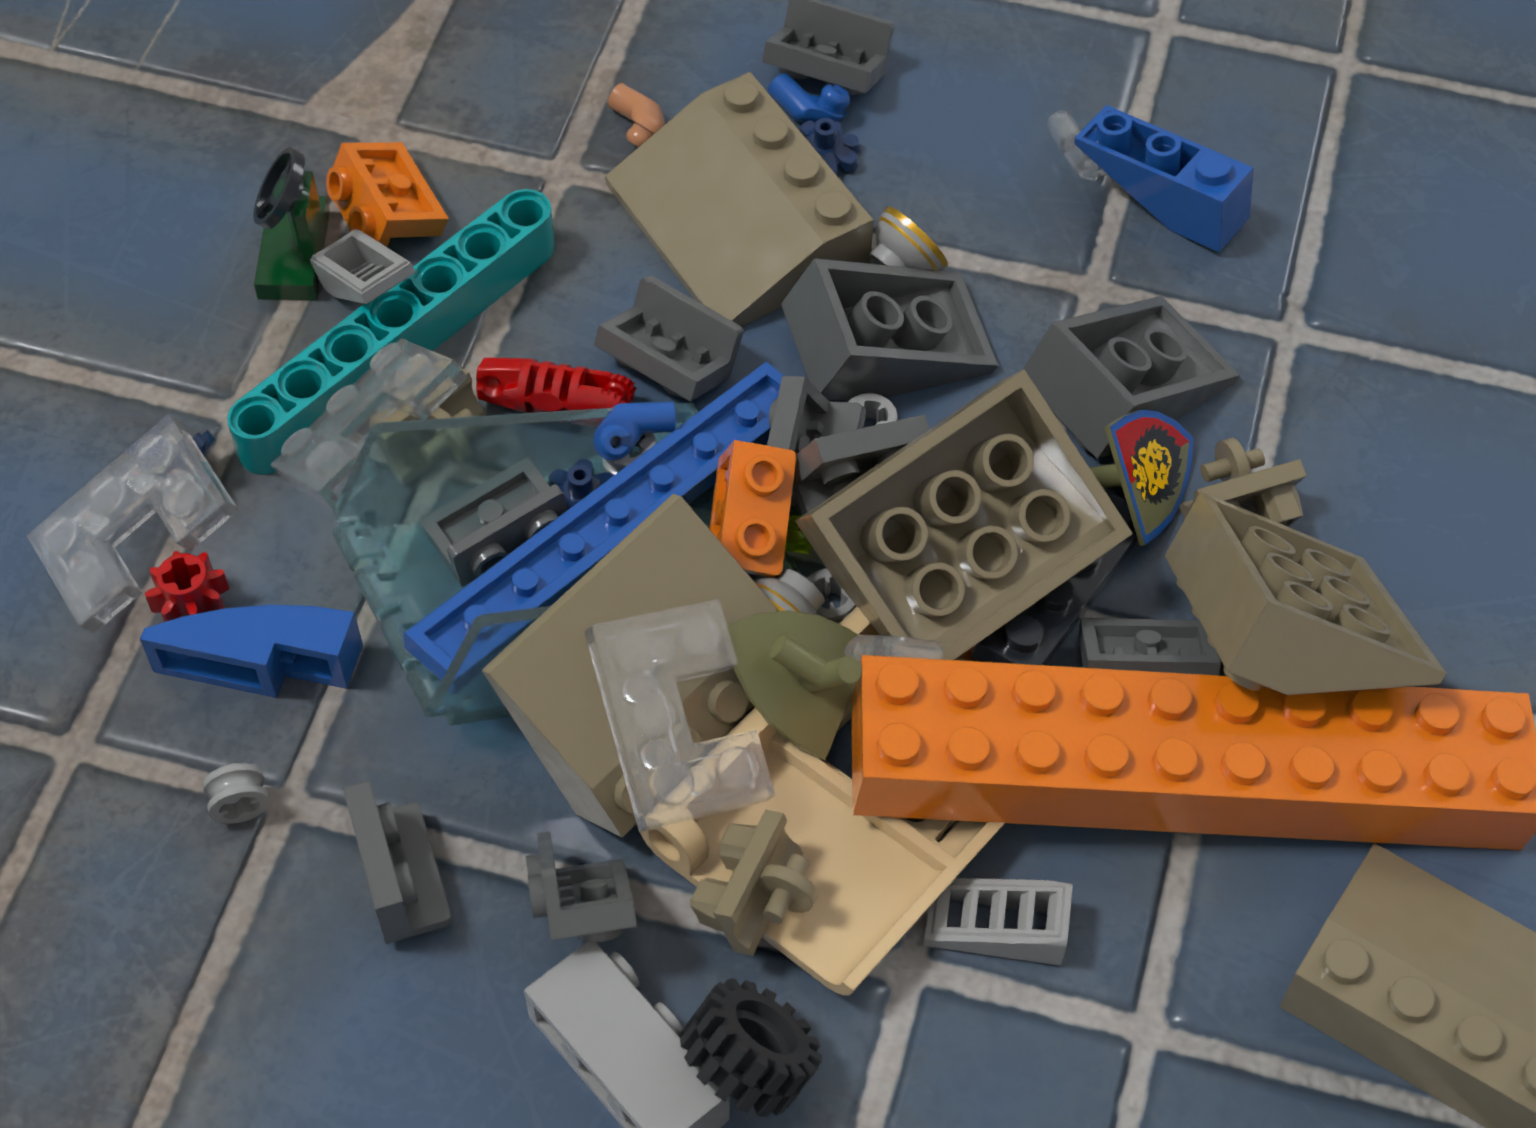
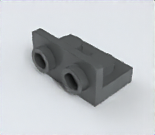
(841, 458)
(1147, 646)
(397, 865)

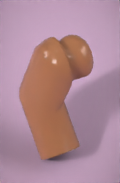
(638, 108)

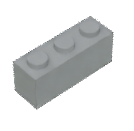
(622, 1043)

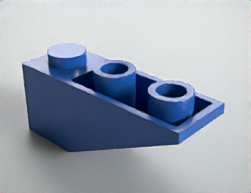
(1172, 177)

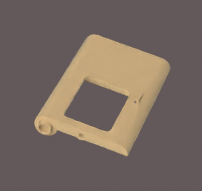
(867, 870)

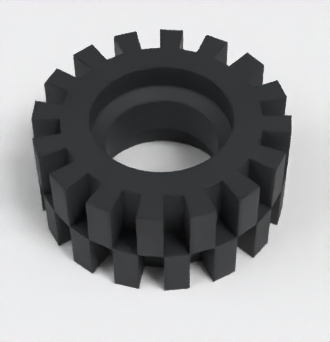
(750, 1047)

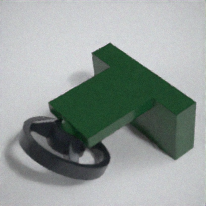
(292, 232)

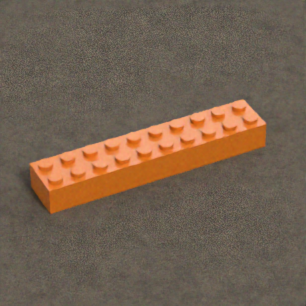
(1191, 754)

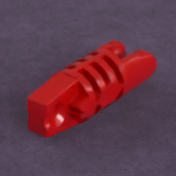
(546, 387)

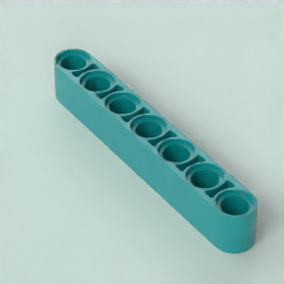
(425, 309)

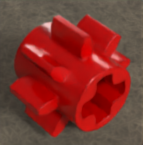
(186, 586)

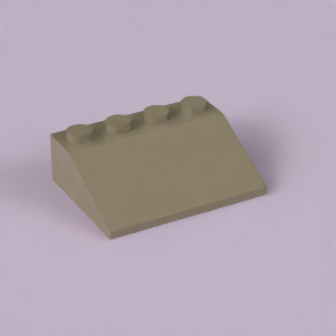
(739, 201)
(967, 521)
(1292, 607)
(550, 675)
(1427, 989)

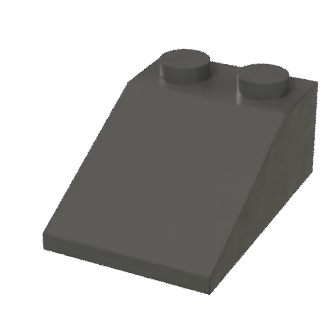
(884, 329)
(1124, 363)

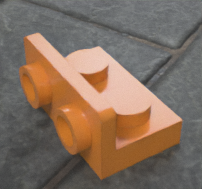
(383, 192)
(753, 505)

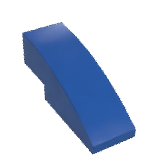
(257, 647)

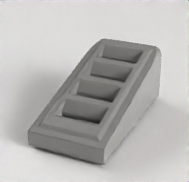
(359, 268)
(1021, 943)

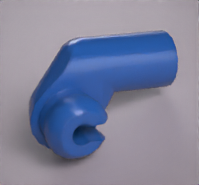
(809, 107)
(627, 424)

